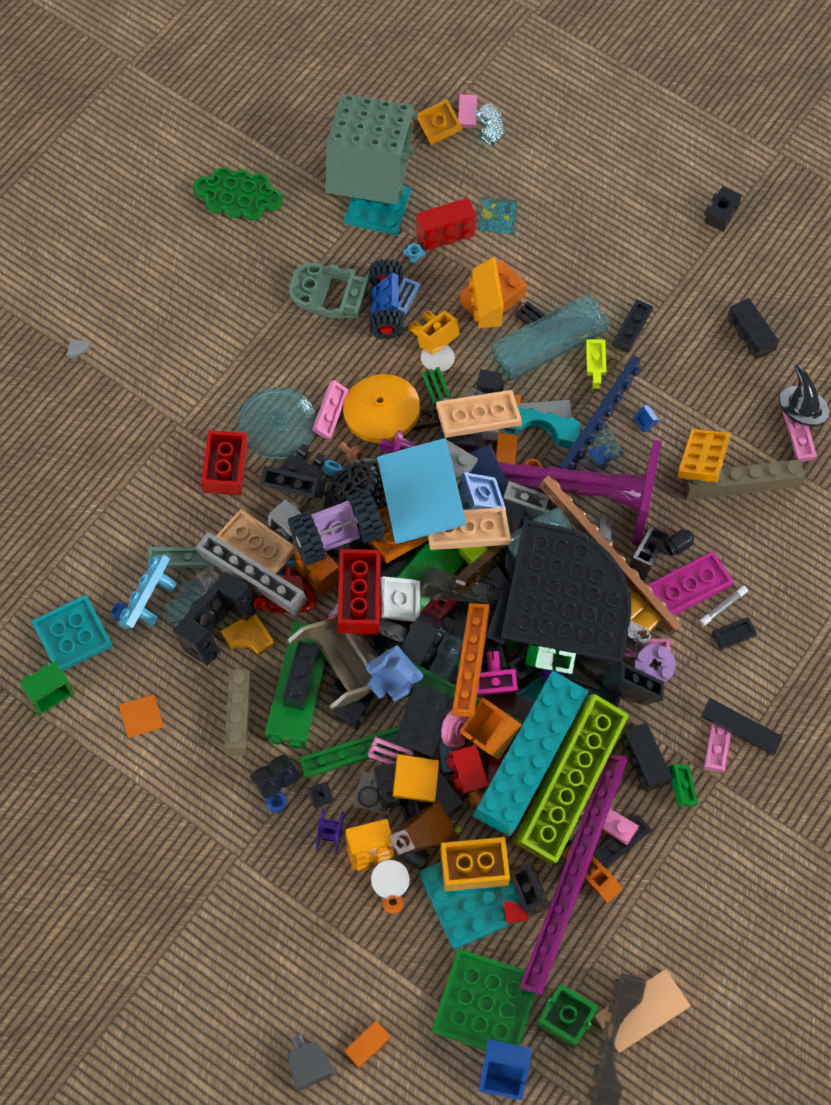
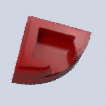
(514, 913)

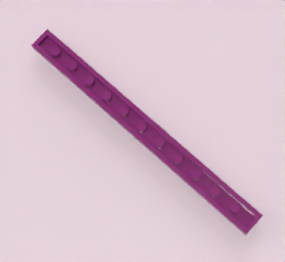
(573, 876)

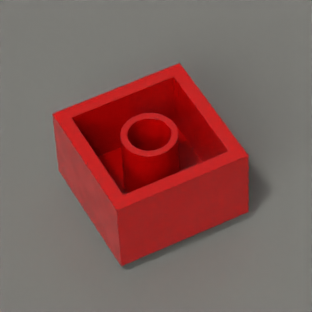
(466, 768)

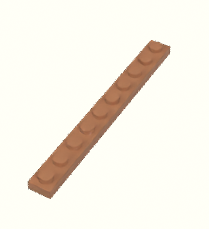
(583, 525)

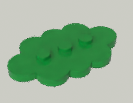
(237, 193)

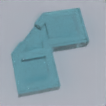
(492, 117)

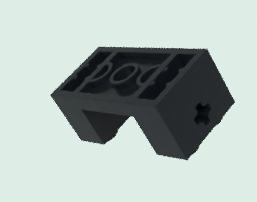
(196, 627)

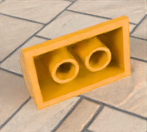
(486, 294)

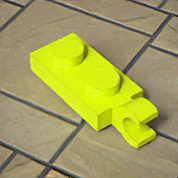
(596, 361)

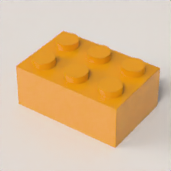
(369, 845)
(474, 864)

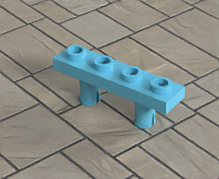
(140, 597)

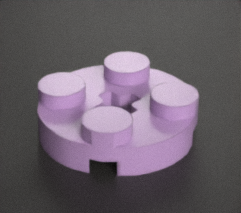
(662, 655)

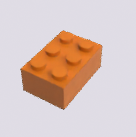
(512, 289)

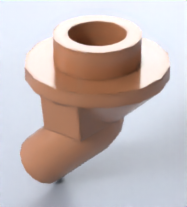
(354, 453)

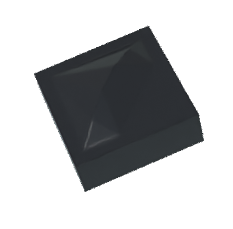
(320, 795)

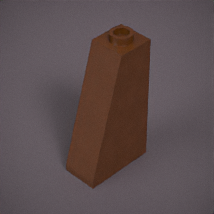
(424, 830)

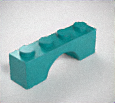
(563, 430)

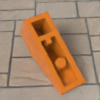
(599, 878)

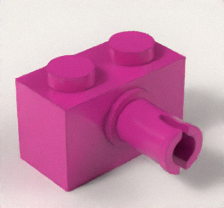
(496, 680)

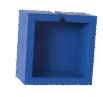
(505, 1069)

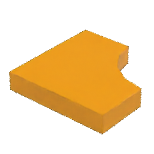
(248, 634)

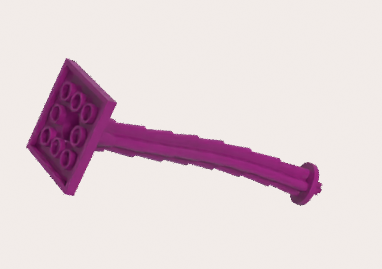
(623, 488)

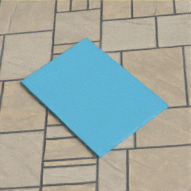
(421, 491)

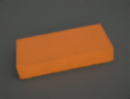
(367, 1044)

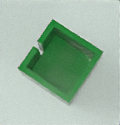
(47, 687)

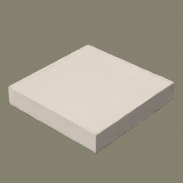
(399, 599)

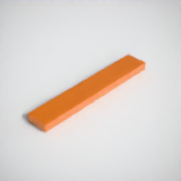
(471, 660)

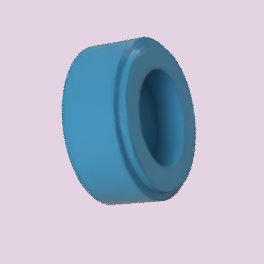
(331, 468)

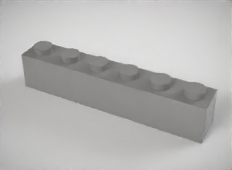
(251, 573)

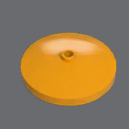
(380, 407)

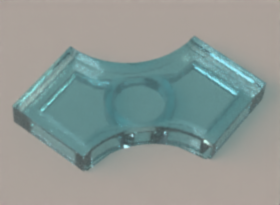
(189, 595)

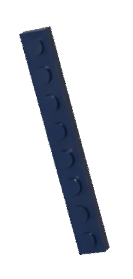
(604, 410)

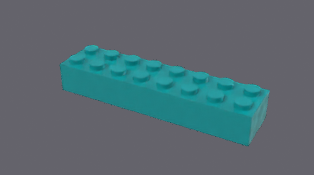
(530, 754)

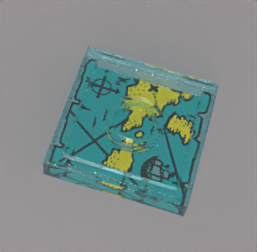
(497, 215)

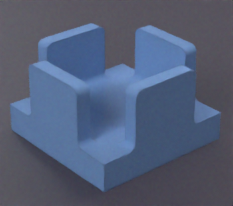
(480, 492)
(392, 674)

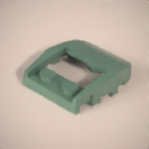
(312, 283)

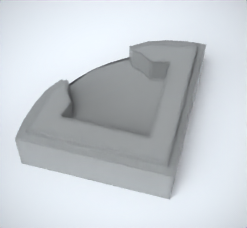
(77, 348)

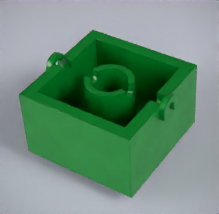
(567, 1016)

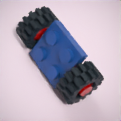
(386, 278)

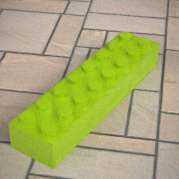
(570, 779)

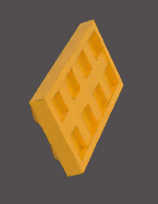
(704, 455)

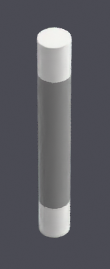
(723, 606)

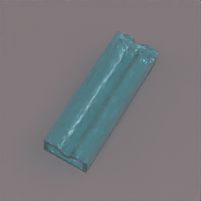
(550, 336)

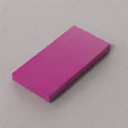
(692, 583)

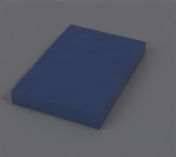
(489, 466)

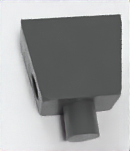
(308, 1063)

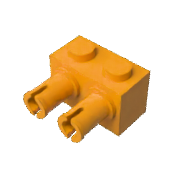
(437, 332)

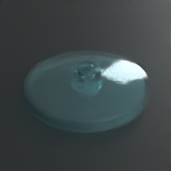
(277, 422)

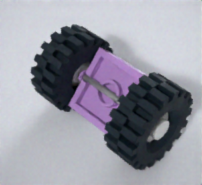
(336, 526)

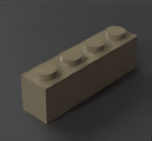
(237, 712)

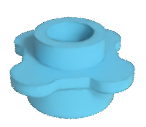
(416, 249)

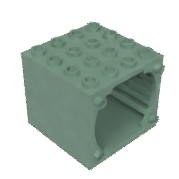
(369, 148)

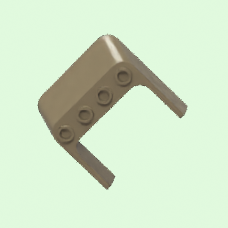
(345, 653)

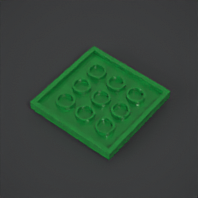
(483, 1002)

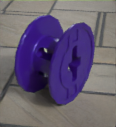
(329, 830)

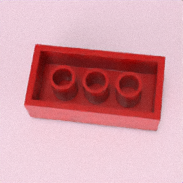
(359, 591)

